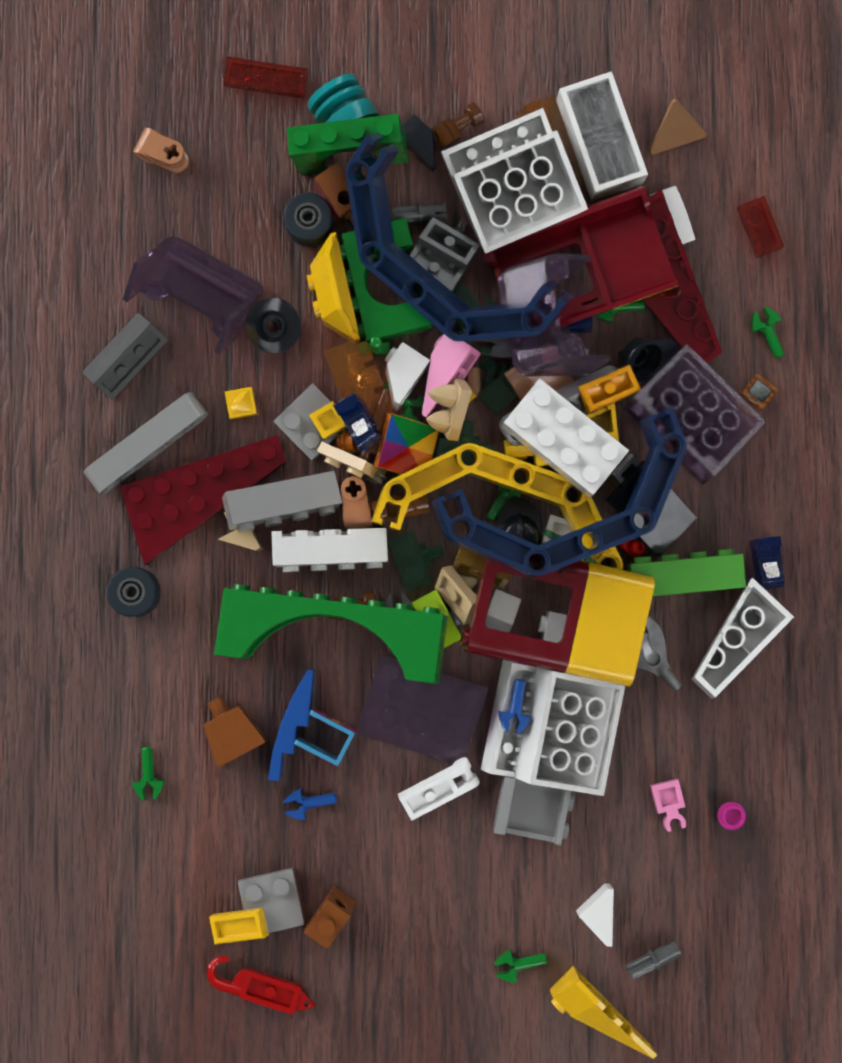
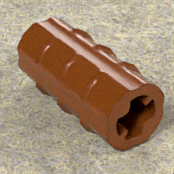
(415, 507)

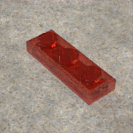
(265, 77)

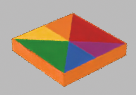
(404, 444)

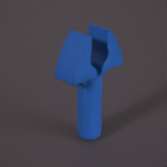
(515, 709)
(308, 802)

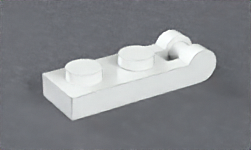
(438, 789)

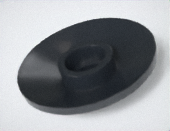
(286, 320)

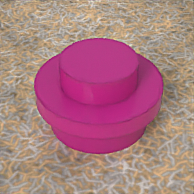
(731, 815)

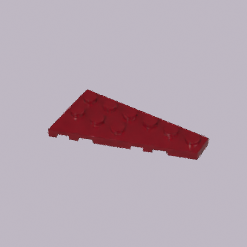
(681, 307)
(185, 497)

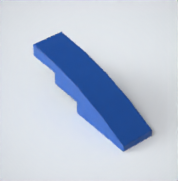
(295, 715)

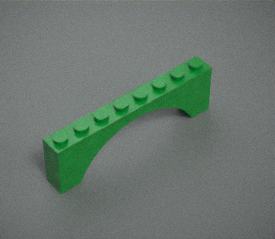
(412, 636)

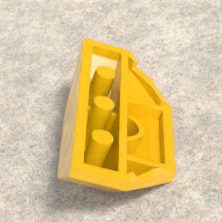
(332, 291)

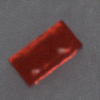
(760, 227)

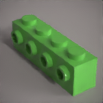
(694, 573)

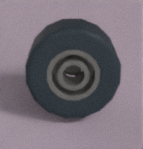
(315, 226)
(143, 592)

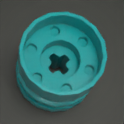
(341, 101)

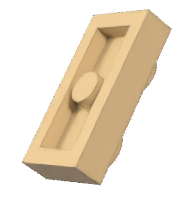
(337, 457)

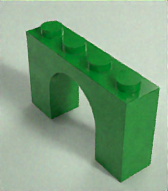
(315, 142)
(377, 318)

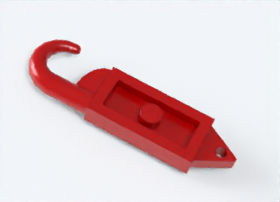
(261, 988)

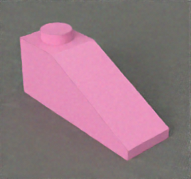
(447, 361)

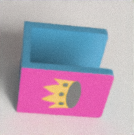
(321, 752)

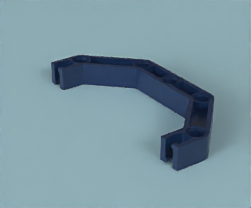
(402, 272)
(646, 499)

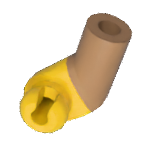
(473, 381)

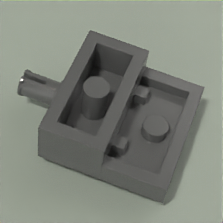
(445, 251)

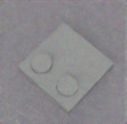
(298, 426)
(277, 895)

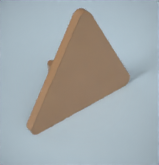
(676, 129)

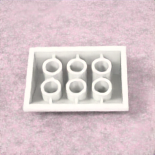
(514, 180)
(568, 731)

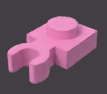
(669, 799)

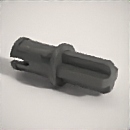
(419, 212)
(653, 960)

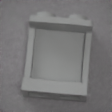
(532, 811)

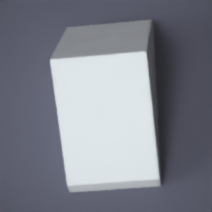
(502, 611)
(598, 913)

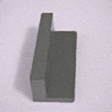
(124, 356)

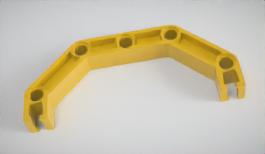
(499, 470)

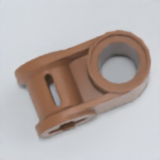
(158, 149)
(355, 509)

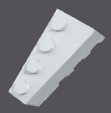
(330, 548)
(745, 632)

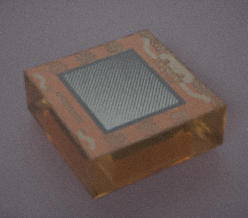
(758, 392)

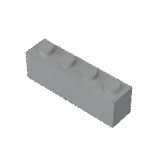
(281, 501)

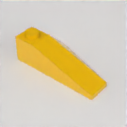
(589, 1006)

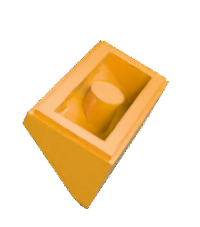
(609, 389)

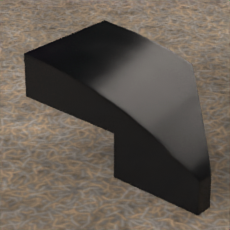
(421, 141)

